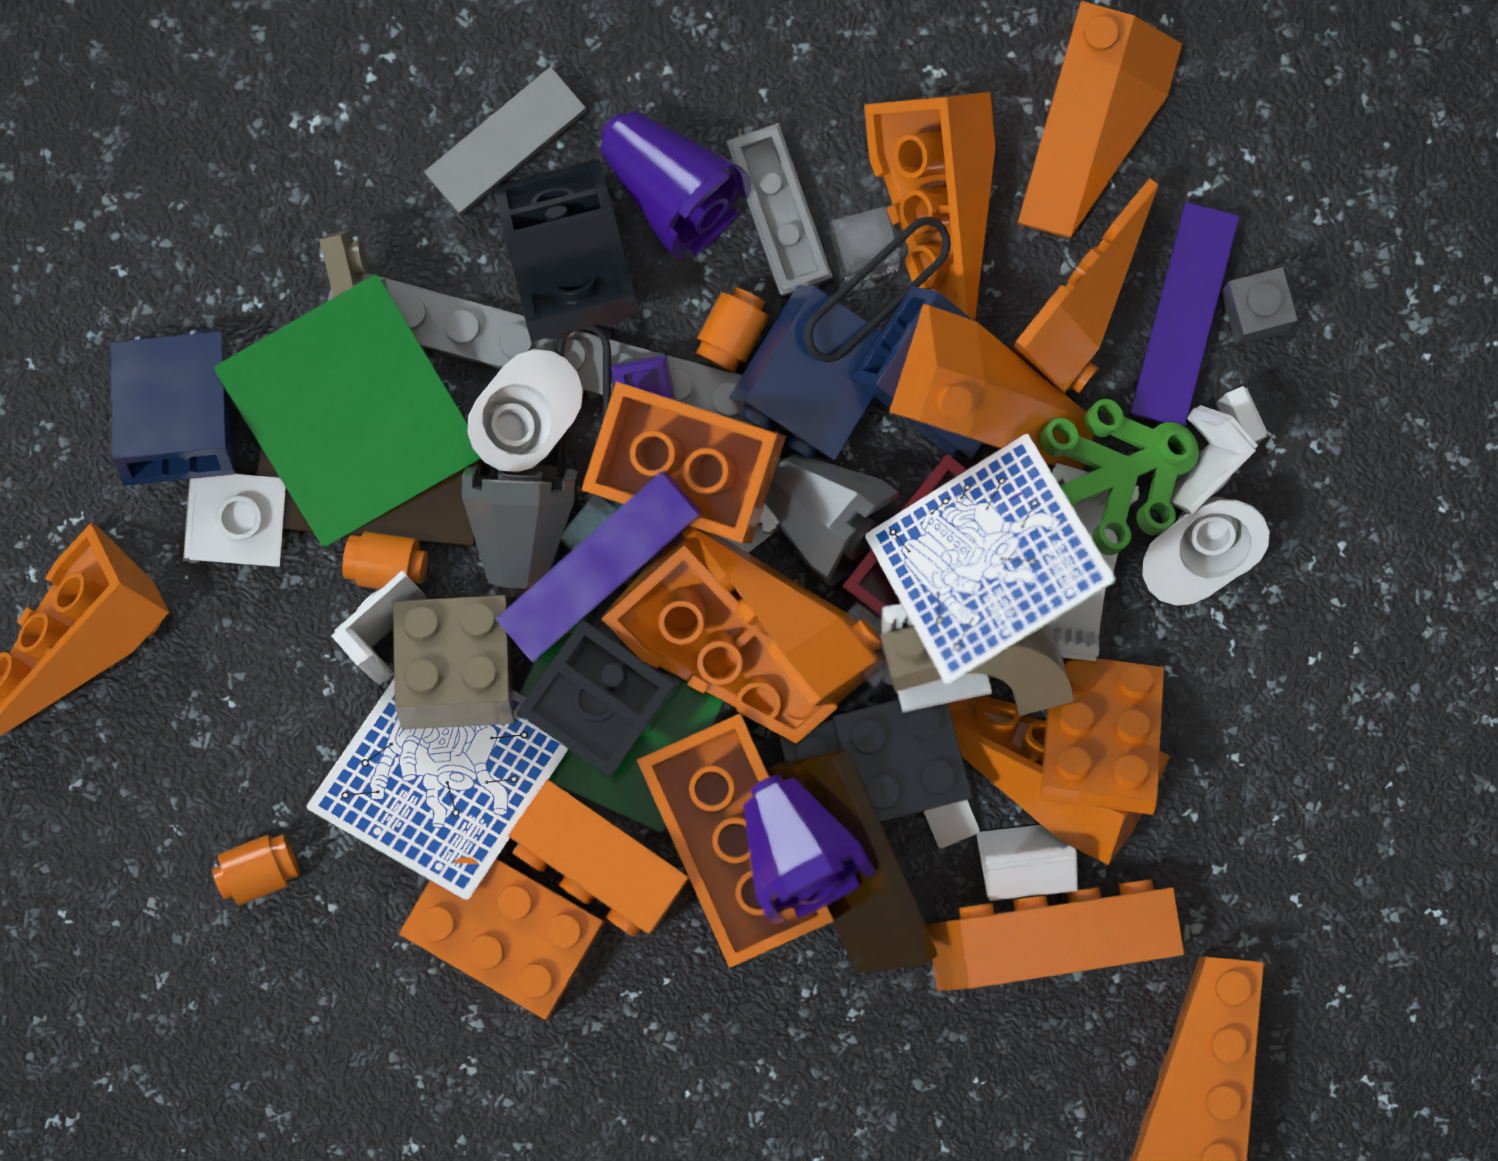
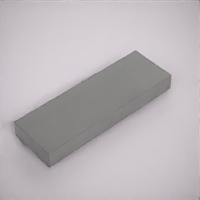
(505, 141)
(780, 211)

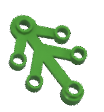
(1120, 472)

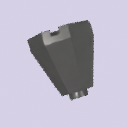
(828, 514)
(518, 521)

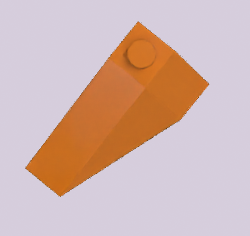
(1103, 101)
(941, 167)
(1076, 317)
(978, 387)
(84, 624)
(692, 628)
(812, 639)
(1010, 755)

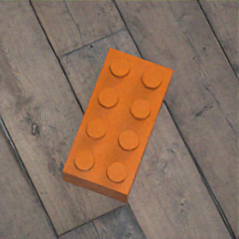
(702, 800)

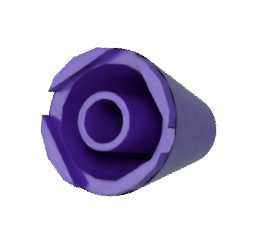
(674, 181)

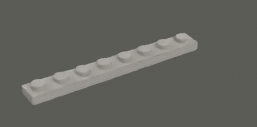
(497, 336)

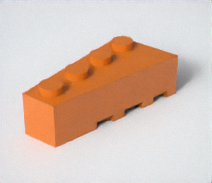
(1056, 938)
(1208, 1071)

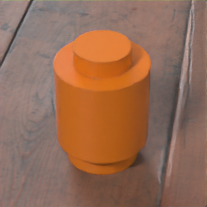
(732, 329)
(379, 557)
(255, 869)

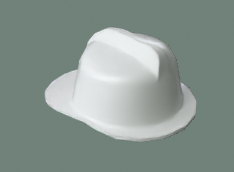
(525, 410)
(1205, 551)

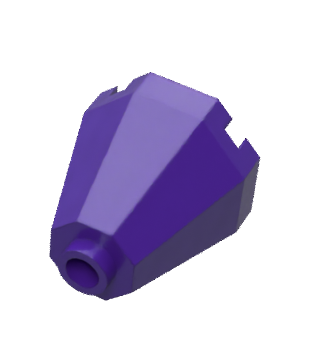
(799, 850)

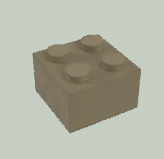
(452, 663)

